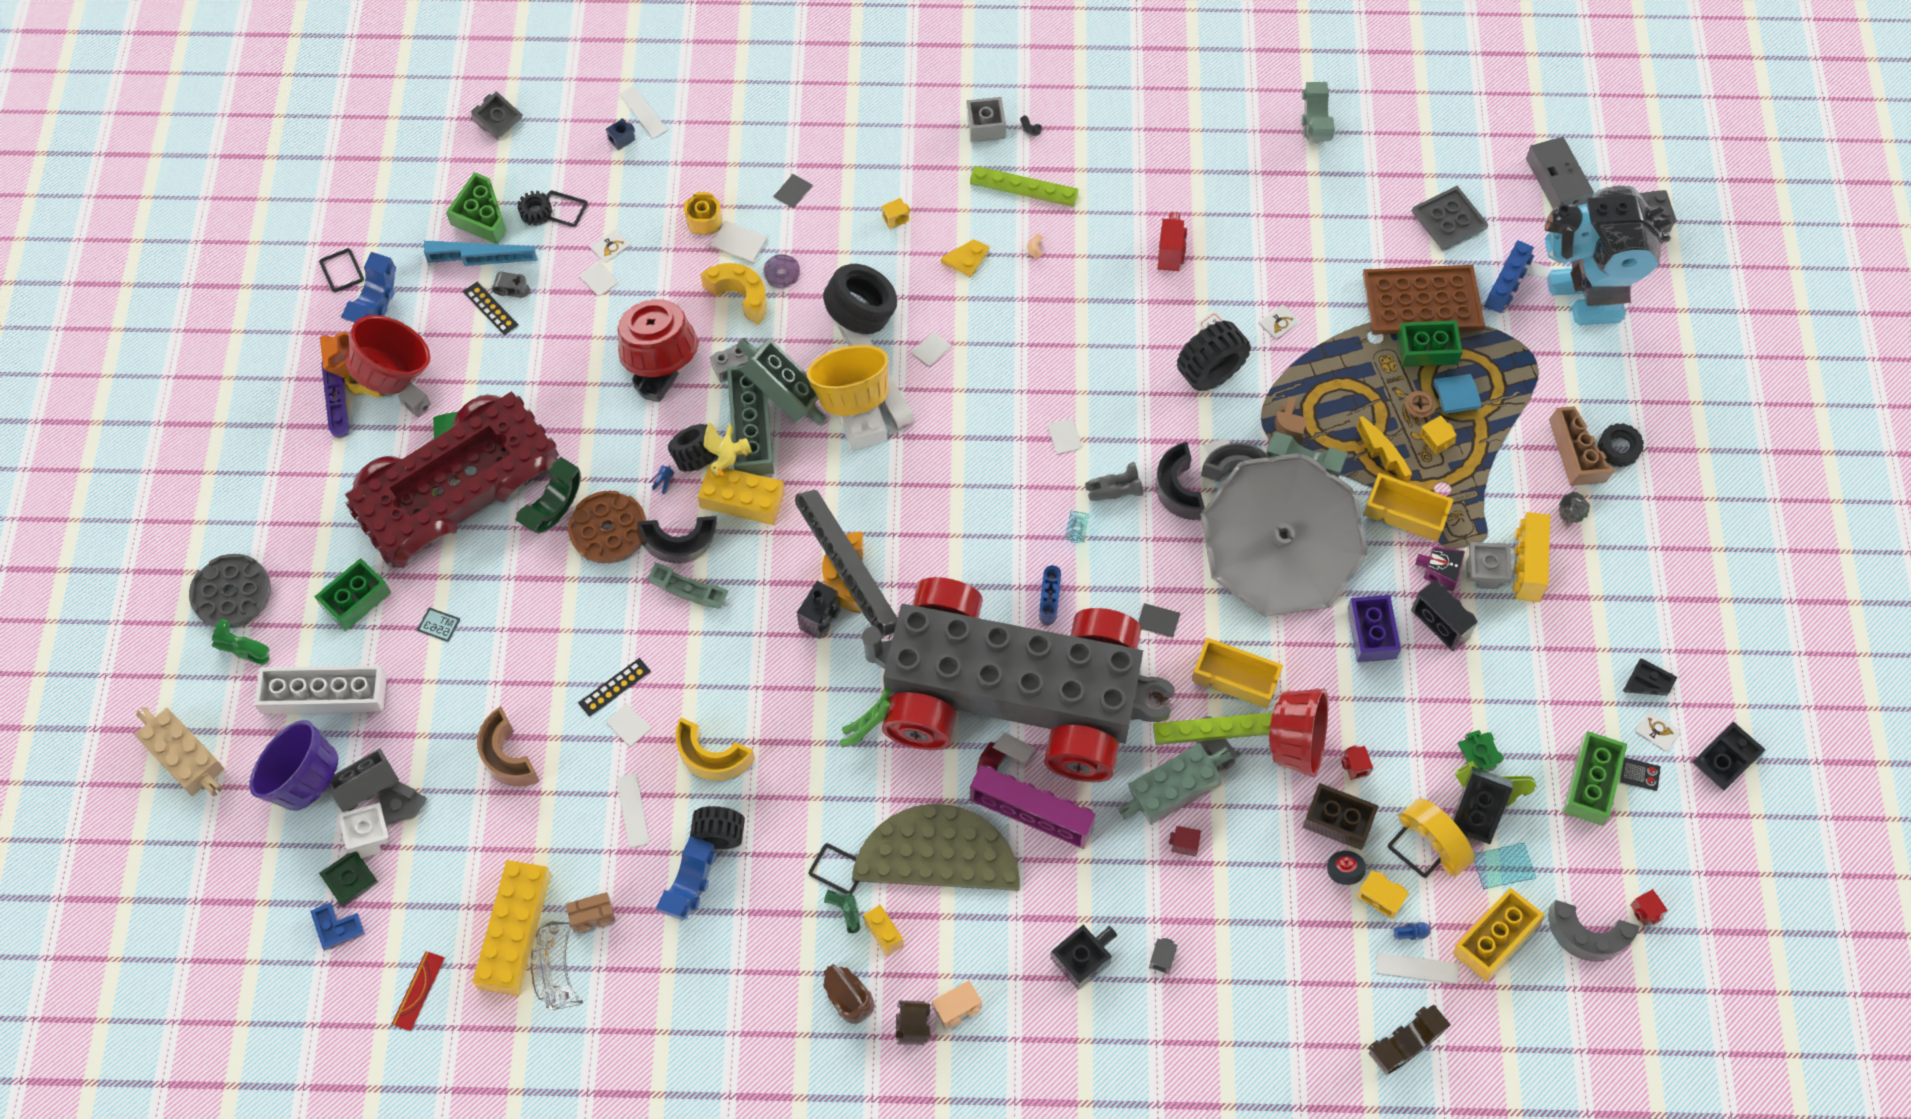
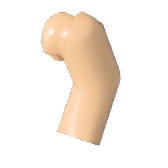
(1032, 246)

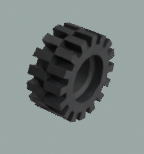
(534, 216)

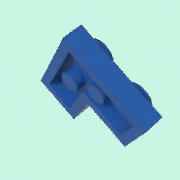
(334, 931)

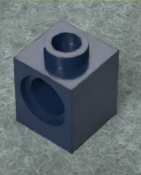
(620, 133)

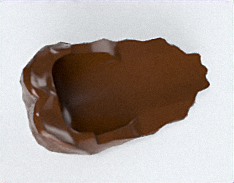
(848, 994)

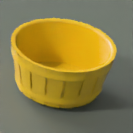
(850, 379)

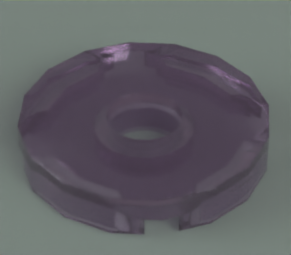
(778, 262)

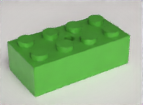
(1595, 778)

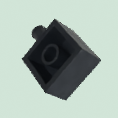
(818, 610)
(1083, 955)

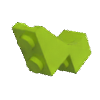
(1522, 784)

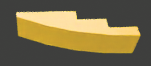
(1380, 446)

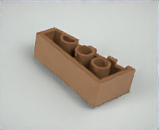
(1578, 449)

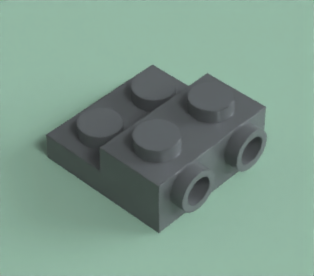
(495, 115)

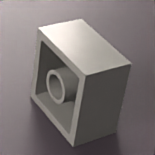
(986, 119)

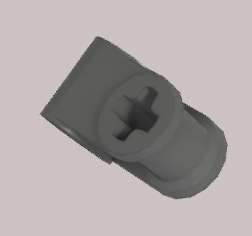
(508, 285)

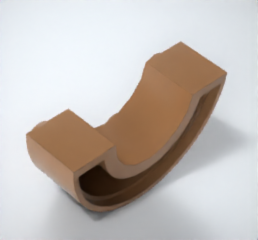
(490, 744)

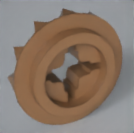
(1426, 401)

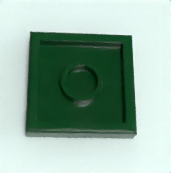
(348, 878)

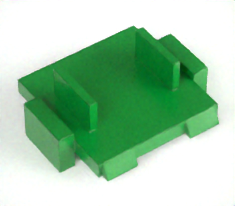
(1480, 750)

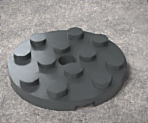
(226, 571)

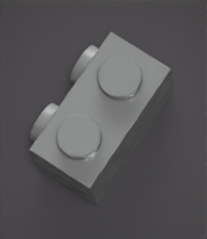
(722, 359)

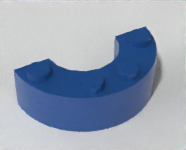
(376, 290)
(690, 880)

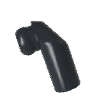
(1034, 129)

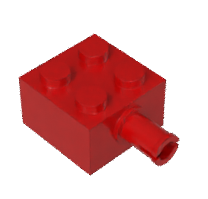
(1172, 243)

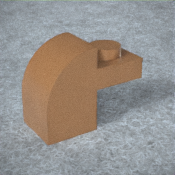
(1288, 423)

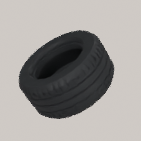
(850, 311)

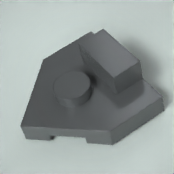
(400, 803)

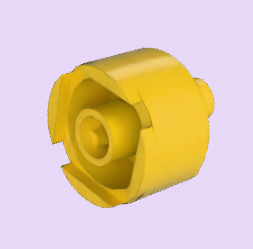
(703, 213)

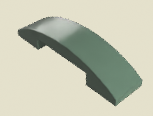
(687, 588)

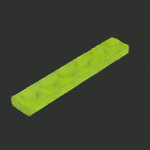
(1024, 186)
(1212, 728)

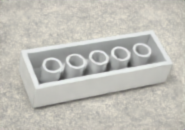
(320, 689)

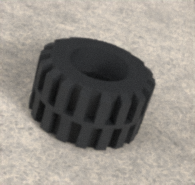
(689, 450)
(718, 826)

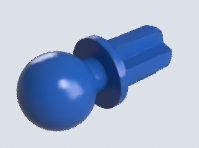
(1412, 931)

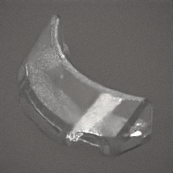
(550, 967)

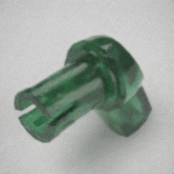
(849, 906)

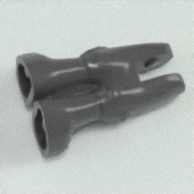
(1106, 486)

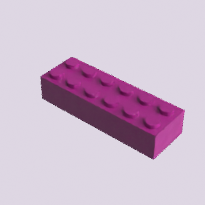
(1032, 806)

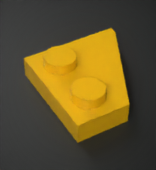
(966, 257)

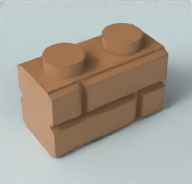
(590, 912)

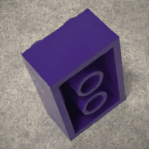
(1373, 628)

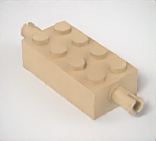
(179, 751)

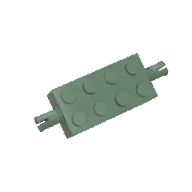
(780, 380)
(1175, 783)

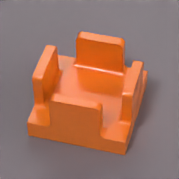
(333, 353)

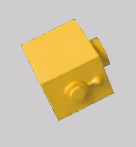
(1438, 435)

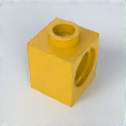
(895, 213)

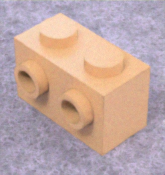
(957, 1004)

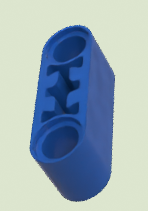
(1052, 584)

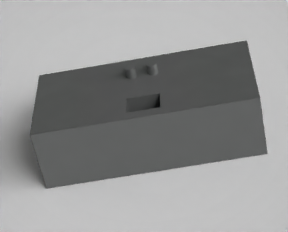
(1559, 173)

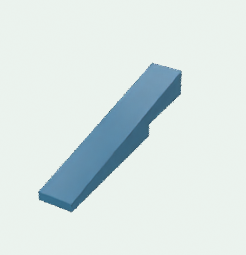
(477, 253)

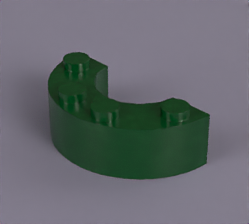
(556, 499)

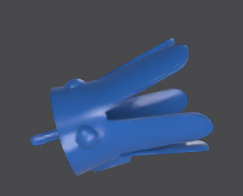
(665, 473)

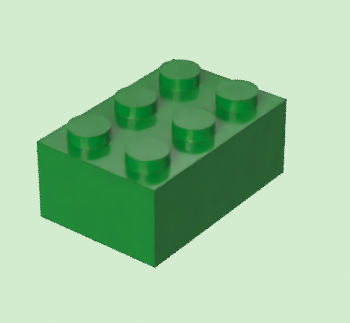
(1429, 343)
(352, 594)

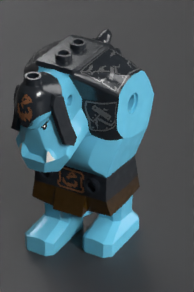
(1610, 245)

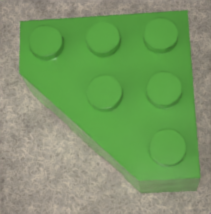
(477, 210)

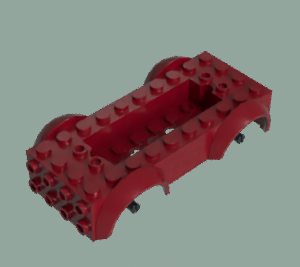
(395, 494)

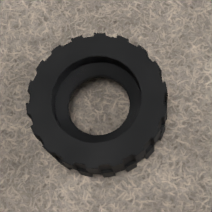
(1626, 432)

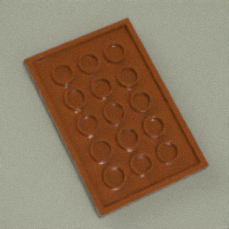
(1422, 296)

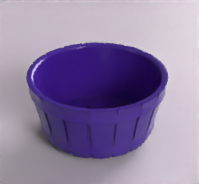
(294, 767)

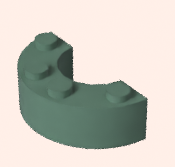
(1317, 123)
(1331, 460)

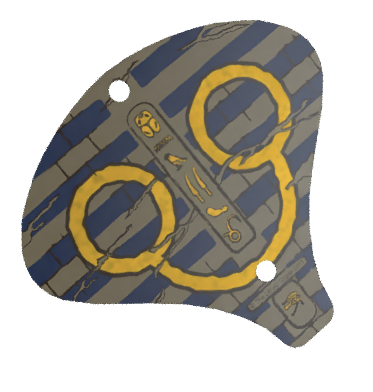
(1359, 378)

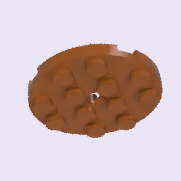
(595, 511)

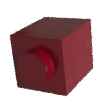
(1185, 840)

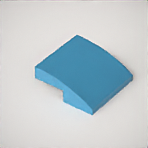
(1457, 393)

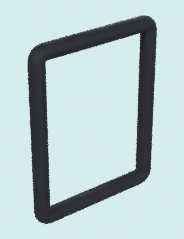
(572, 198)
(328, 277)
(1406, 860)
(826, 881)

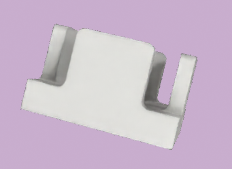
(364, 830)

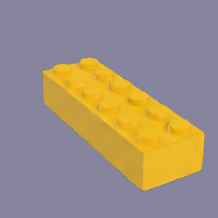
(512, 928)

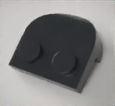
(654, 387)

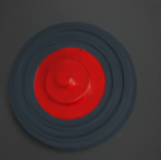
(1346, 867)

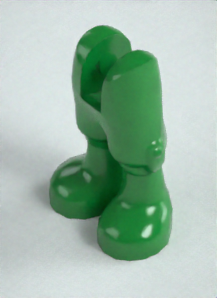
(239, 646)

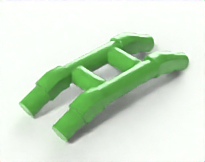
(876, 713)

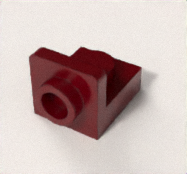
(991, 757)

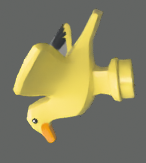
(724, 448)

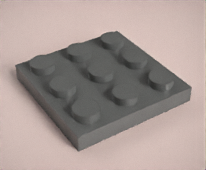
(1449, 217)

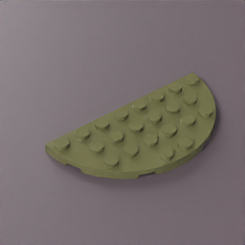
(937, 848)

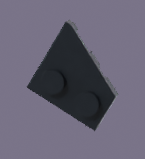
(1649, 680)

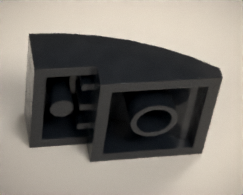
(1729, 756)

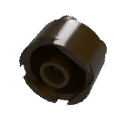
(911, 1022)

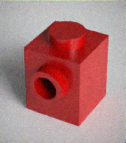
(1357, 762)
(1649, 908)

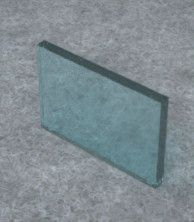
(1504, 866)

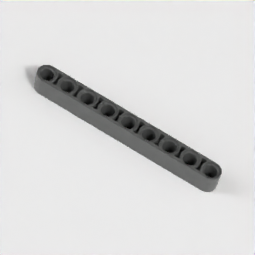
(846, 561)

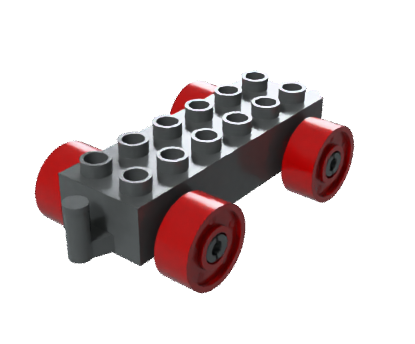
(1073, 684)

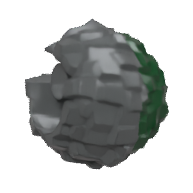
(1573, 507)

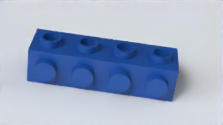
(1509, 276)

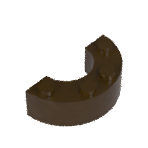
(1408, 1041)

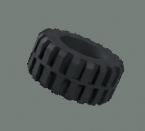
(1213, 355)

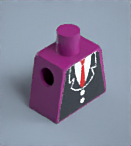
(1442, 566)

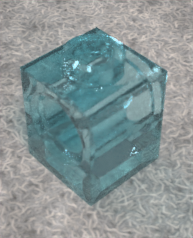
(1077, 519)

